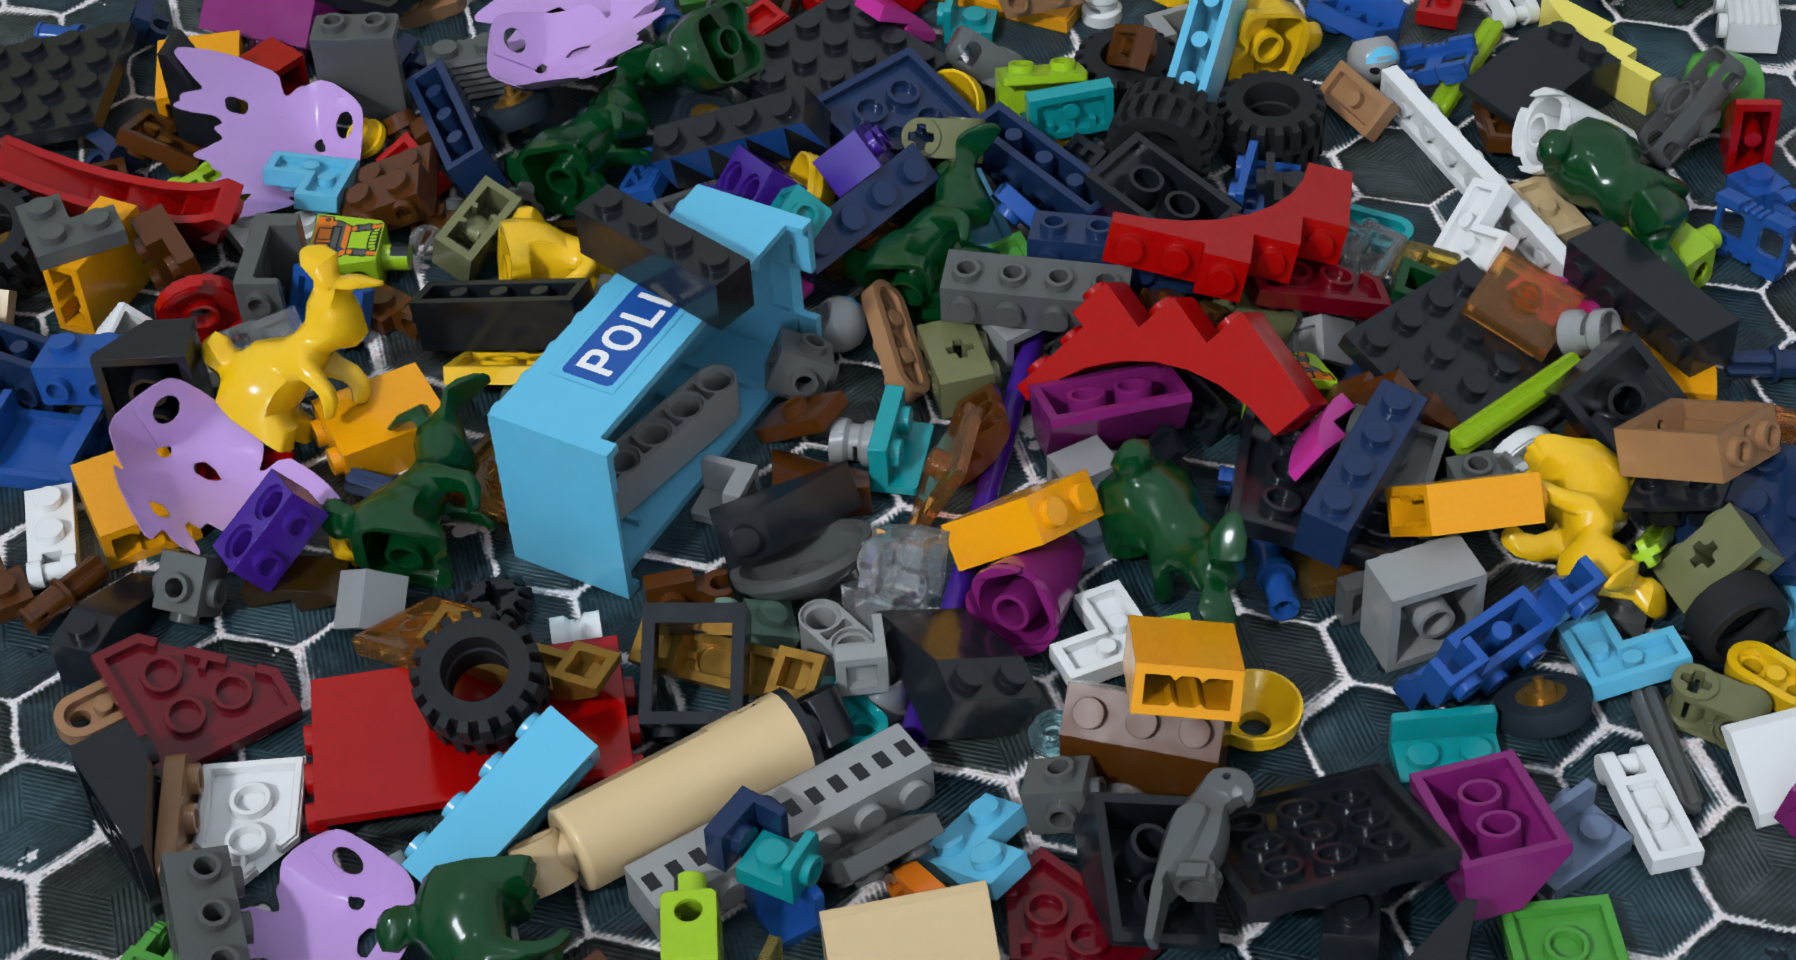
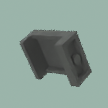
(363, 59)
(267, 264)

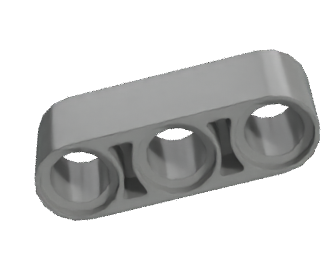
(826, 624)

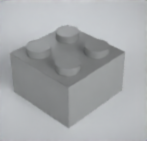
(1419, 599)

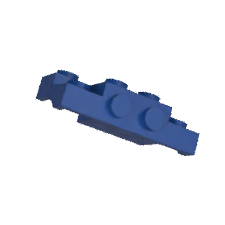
(1502, 638)

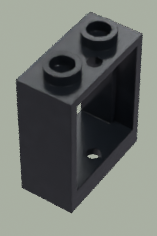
(691, 619)

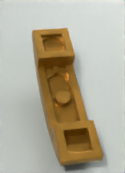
(707, 663)
(572, 673)

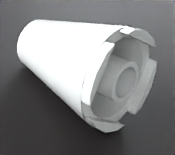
(1549, 111)

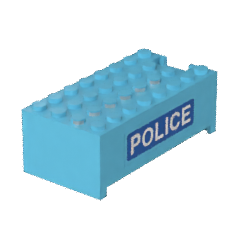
(613, 368)

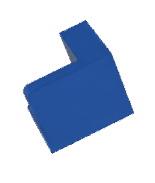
(784, 919)

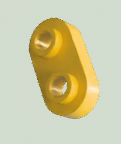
(1765, 668)

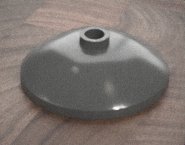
(806, 567)

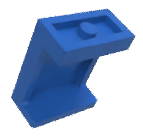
(43, 444)

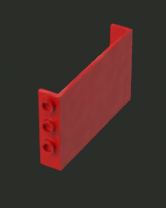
(384, 761)

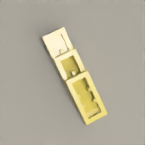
(1633, 79)

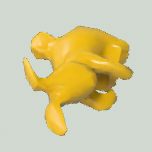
(1269, 38)
(540, 251)
(271, 376)
(1582, 518)

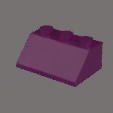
(259, 19)
(1108, 405)
(1500, 824)

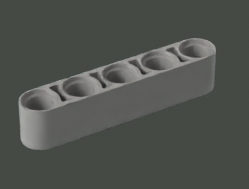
(674, 433)

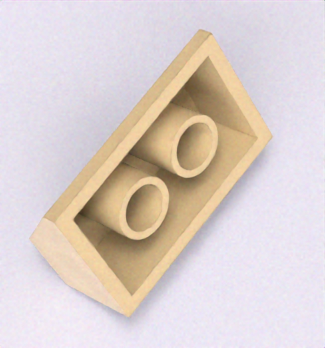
(916, 926)

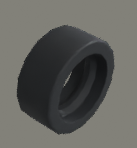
(1733, 611)

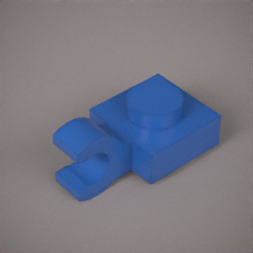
(1764, 188)

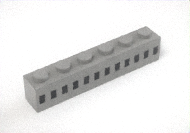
(835, 799)

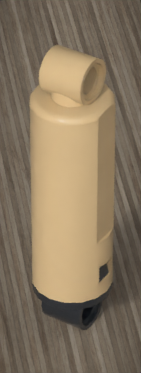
(683, 787)

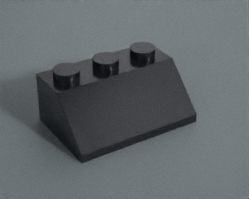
(145, 357)

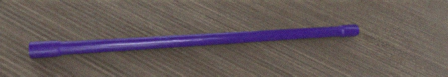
(987, 490)

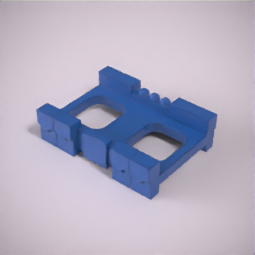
(1435, 57)
(1747, 247)

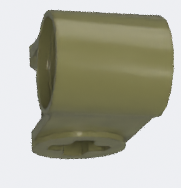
(944, 132)
(1715, 704)

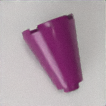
(1028, 594)

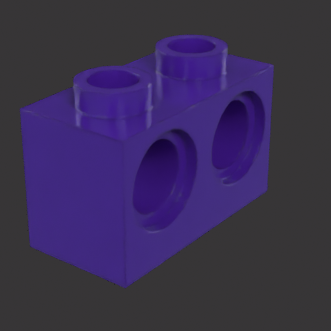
(855, 157)
(754, 177)
(270, 530)

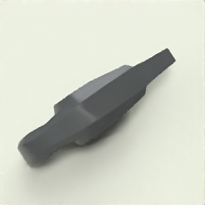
(1196, 846)

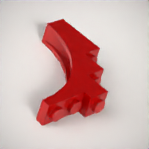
(197, 209)
(1224, 251)
(1176, 332)

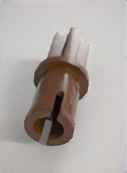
(63, 594)

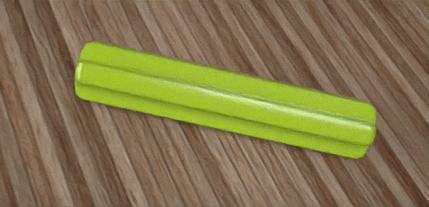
(1653, 545)

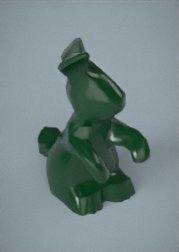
(702, 51)
(571, 159)
(1601, 171)
(918, 251)
(1159, 512)
(401, 521)
(469, 911)

